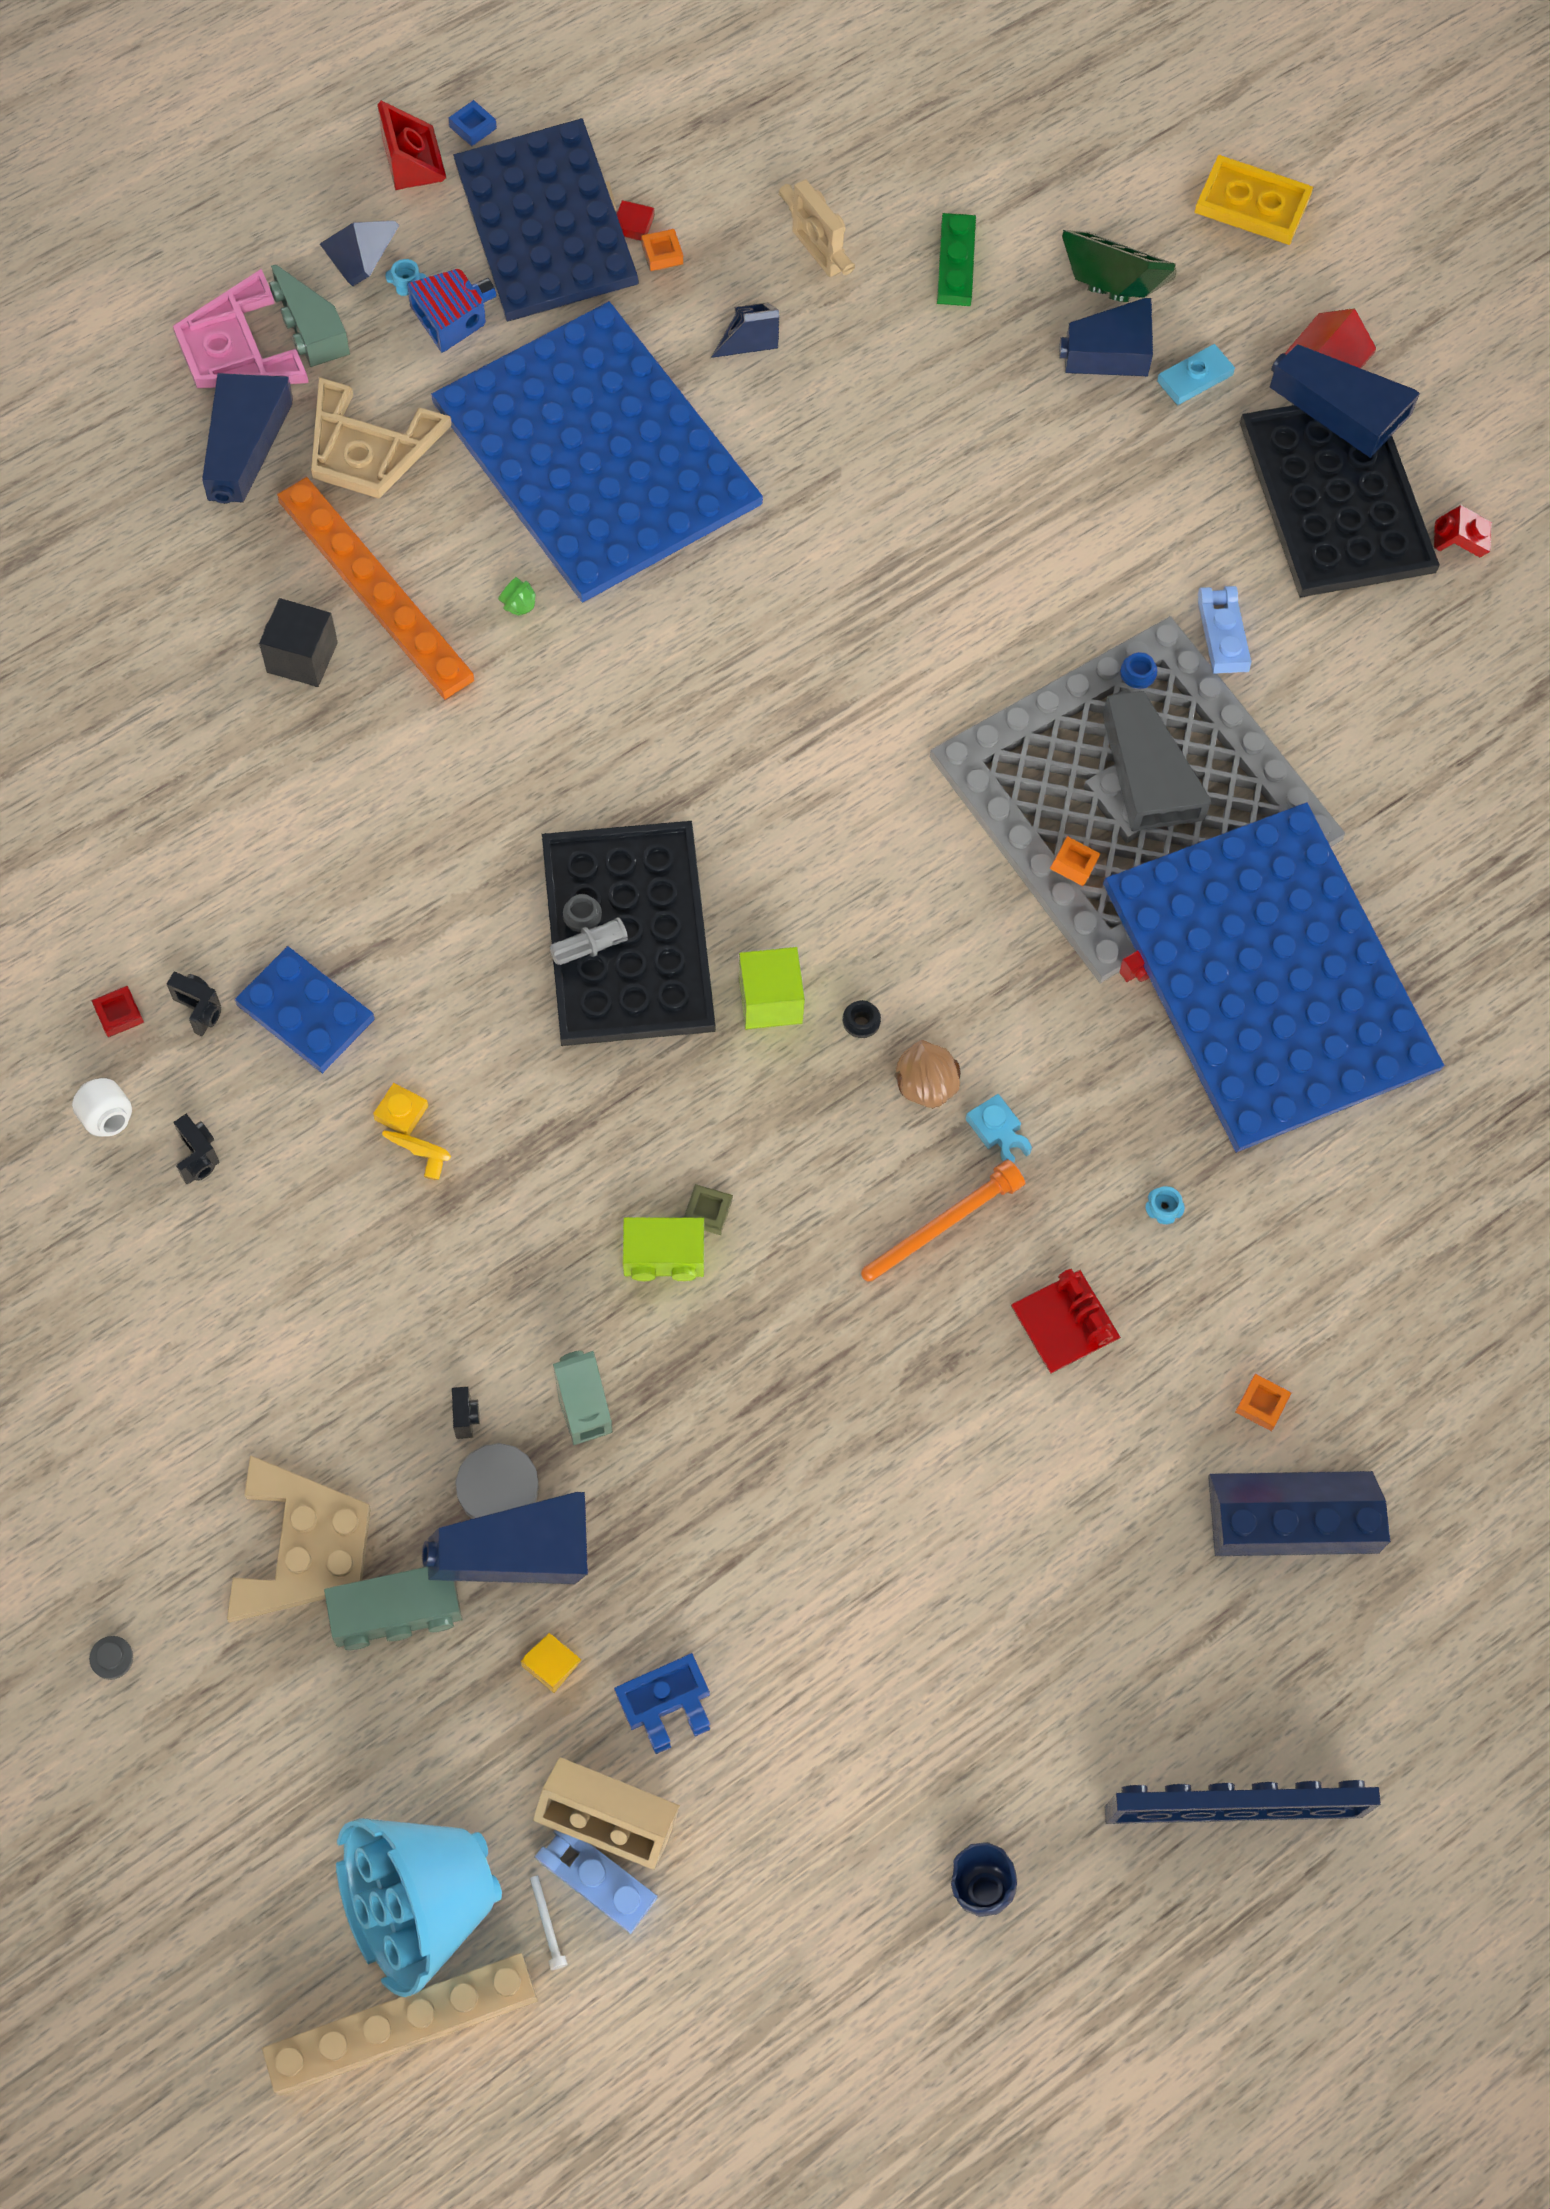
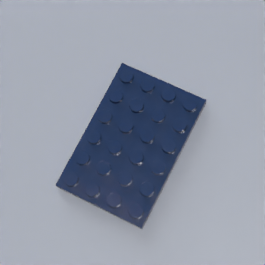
(545, 219)

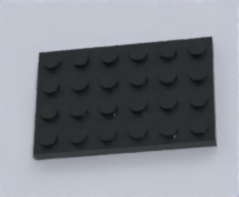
(1334, 508)
(659, 975)

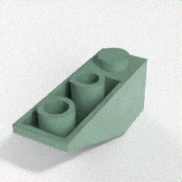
(314, 319)
(582, 1396)

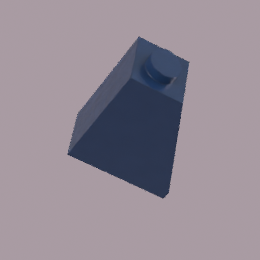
(1111, 342)

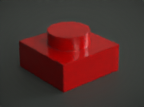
(1133, 967)

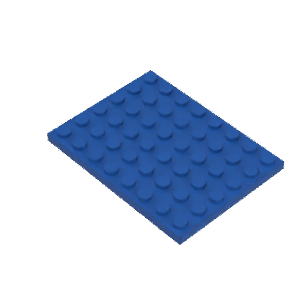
(596, 451)
(1272, 976)

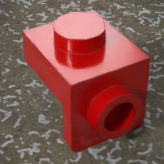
(1463, 529)

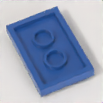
(304, 1009)

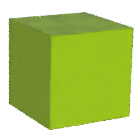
(771, 988)

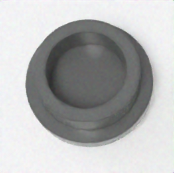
(582, 912)
(111, 1657)

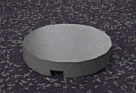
(496, 1480)

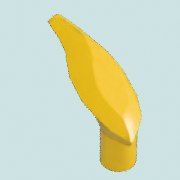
(422, 1148)

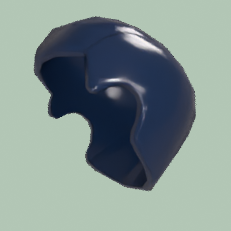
(983, 1879)

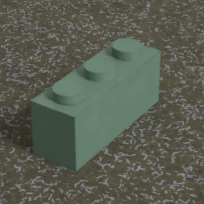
(390, 1608)

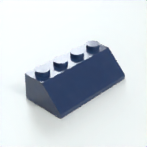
(1298, 1513)

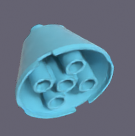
(413, 1895)

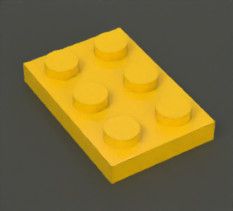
(1254, 199)

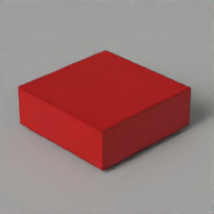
(635, 219)
(117, 1011)

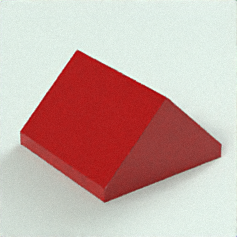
(410, 148)
(1338, 336)

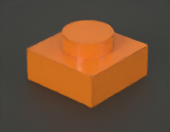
(662, 249)
(1075, 861)
(1263, 1402)

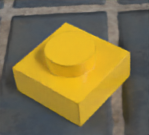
(400, 1109)

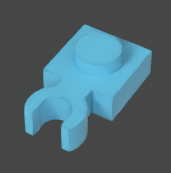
(997, 1125)

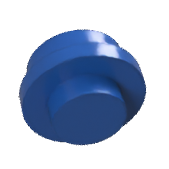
(1138, 670)

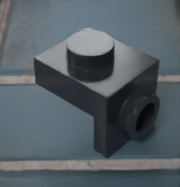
(197, 995)
(203, 1156)

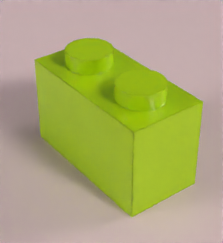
(663, 1248)

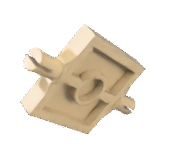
(817, 227)

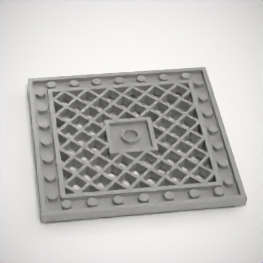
(1180, 663)

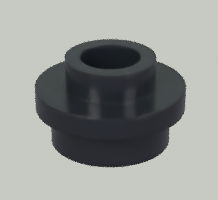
(861, 1009)

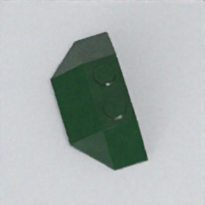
(1115, 267)

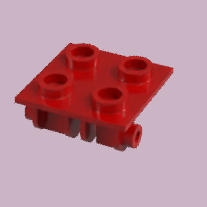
(1065, 1320)

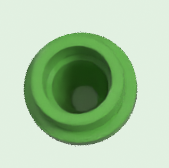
(518, 597)

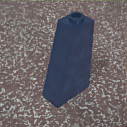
(1343, 397)
(241, 432)
(515, 1545)

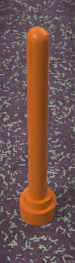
(1003, 1180)

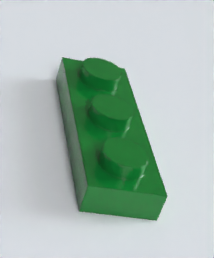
(956, 259)

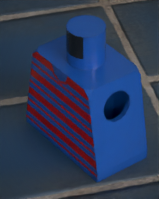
(450, 306)

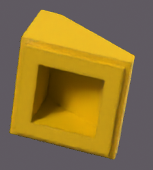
(550, 1662)

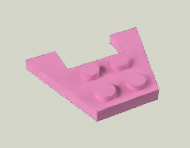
(220, 340)

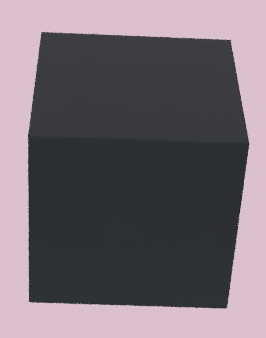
(298, 642)

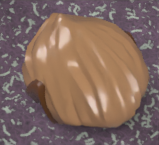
(927, 1074)

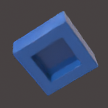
(472, 123)

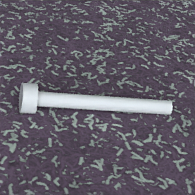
(557, 1960)

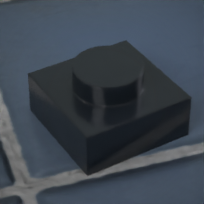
(464, 1412)

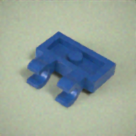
(661, 1693)

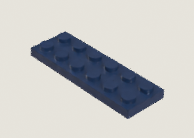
(1227, 1804)

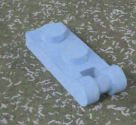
(1224, 630)
(598, 1880)

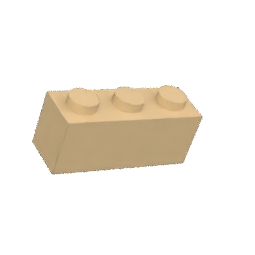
(606, 1813)

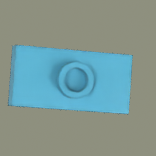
(1196, 374)

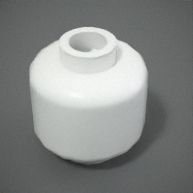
(102, 1107)

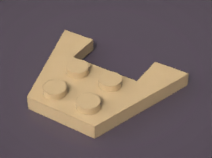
(364, 454)
(318, 1547)

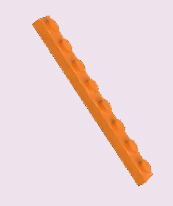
(376, 588)

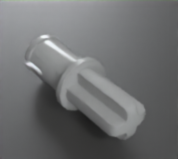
(589, 941)

